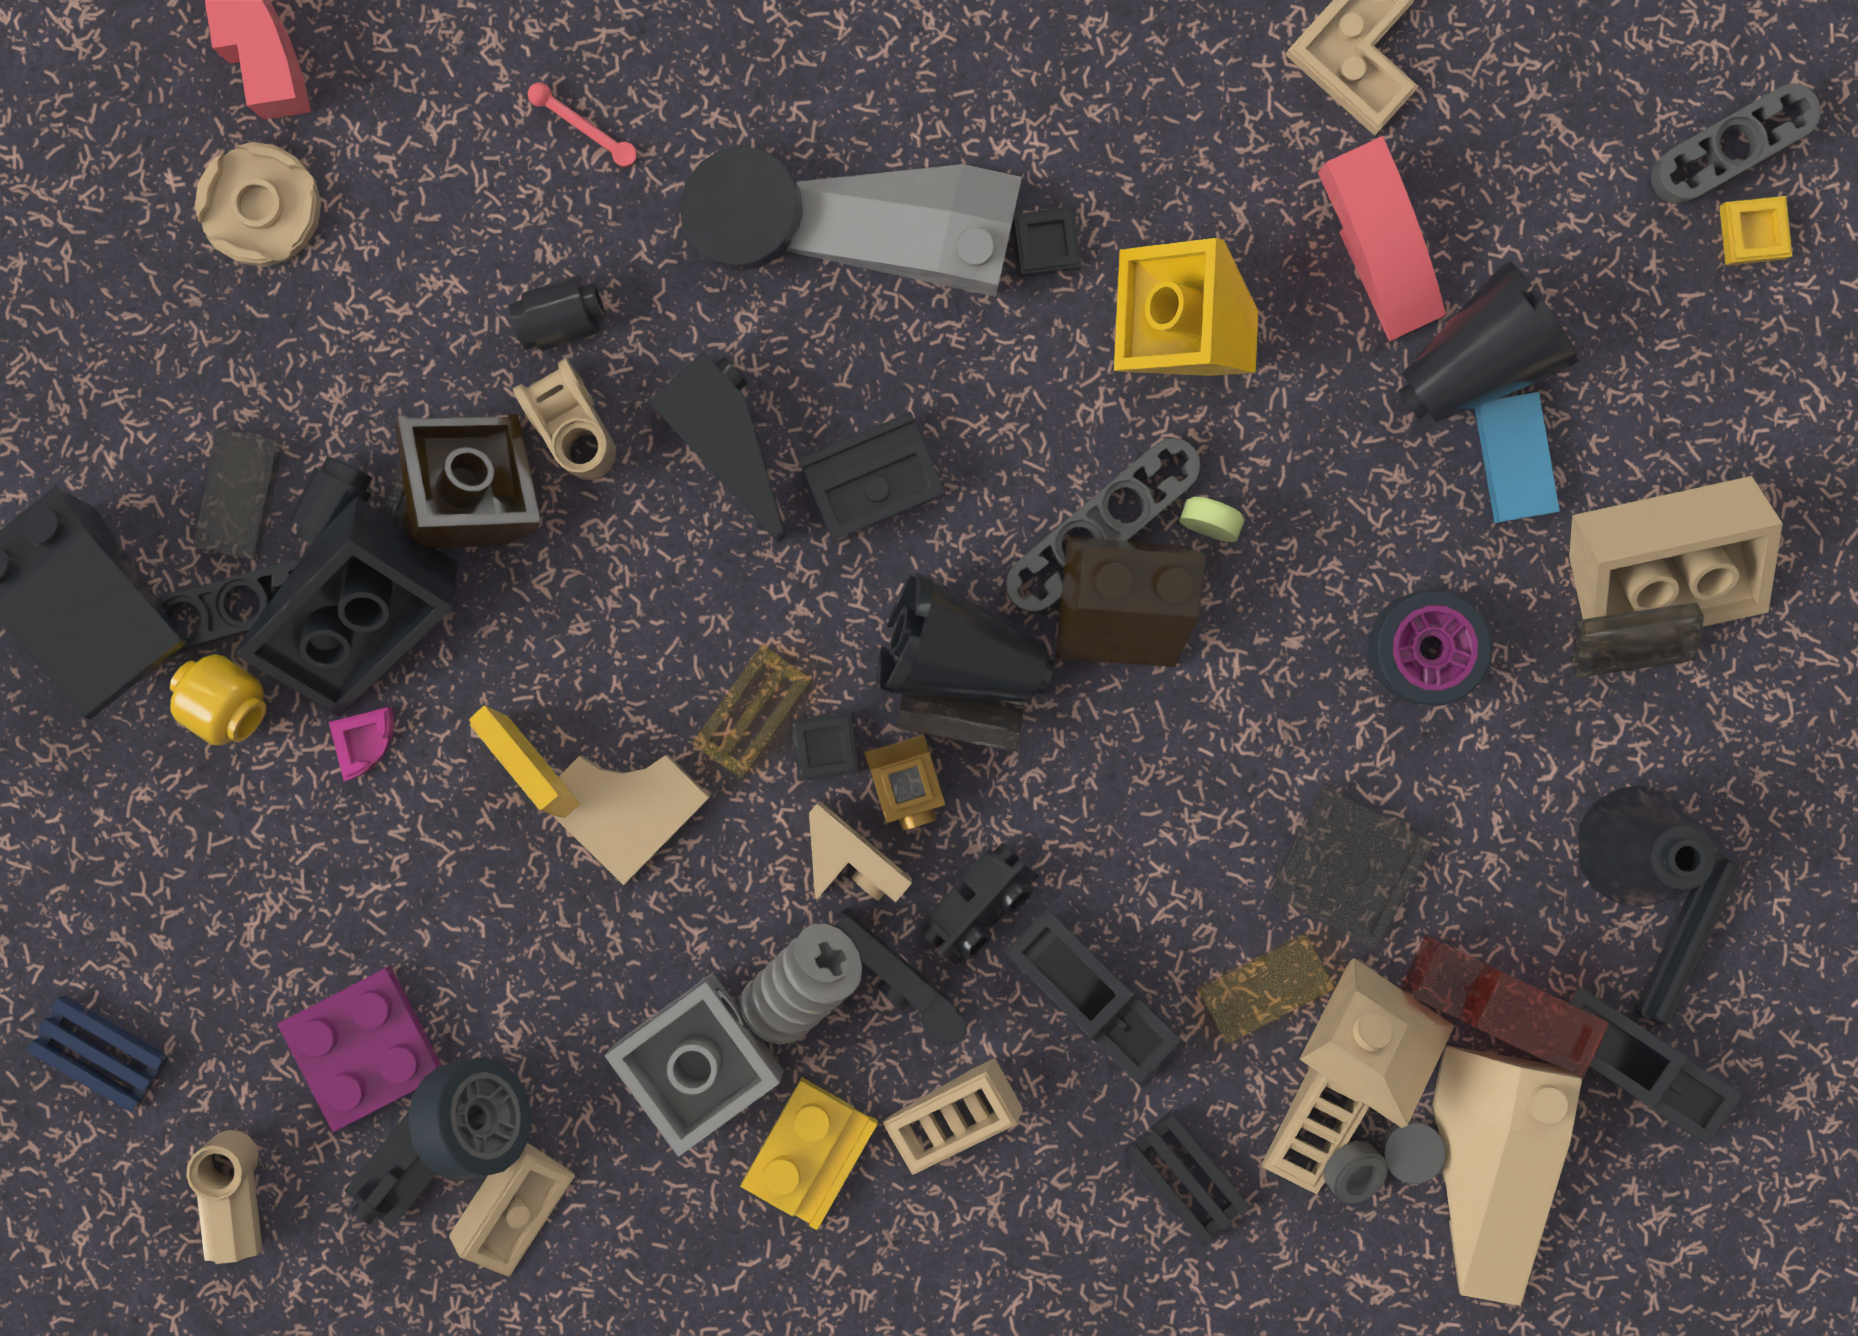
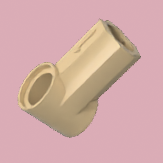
(227, 1202)

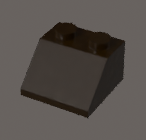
(1128, 601)

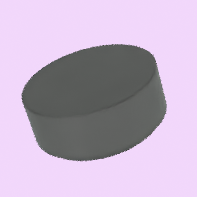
(1413, 1152)
(1355, 1172)

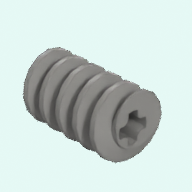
(801, 985)

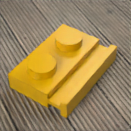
(809, 1153)

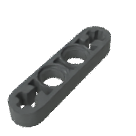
(1097, 519)

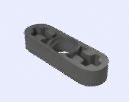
(1755, 132)

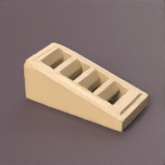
(999, 1094)
(1297, 1117)

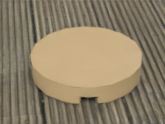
(277, 218)

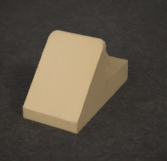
(837, 844)

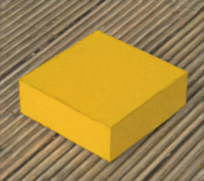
(1755, 230)

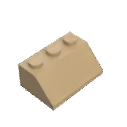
(1679, 549)

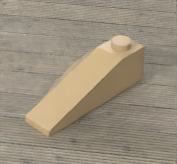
(1504, 1153)

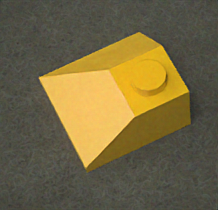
(1184, 311)

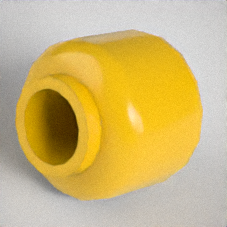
(217, 700)

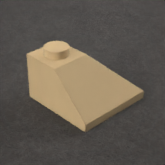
(1377, 1043)

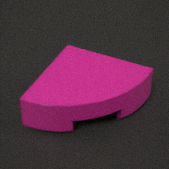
(362, 740)

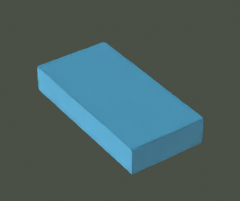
(1517, 457)

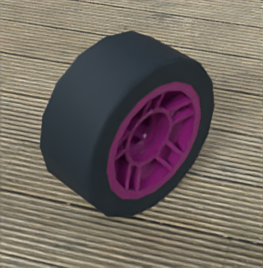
(1460, 658)

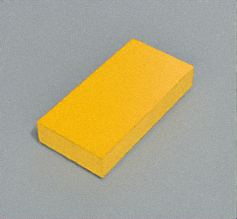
(523, 762)

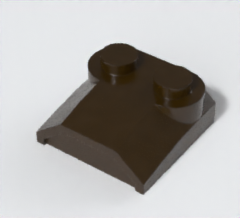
(466, 481)

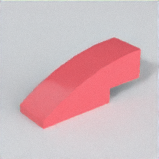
(269, 67)
(1383, 237)

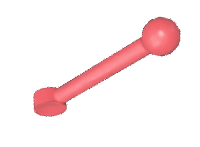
(623, 152)

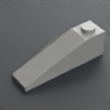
(913, 223)

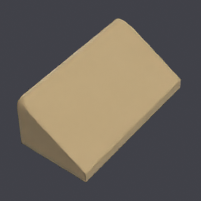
(510, 1211)

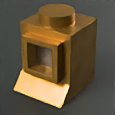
(906, 781)

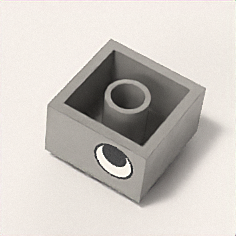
(695, 1064)

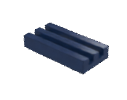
(83, 1073)

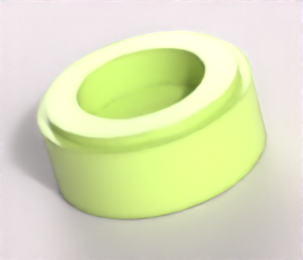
(1212, 519)

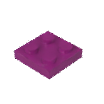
(360, 1048)

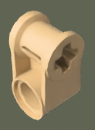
(564, 412)

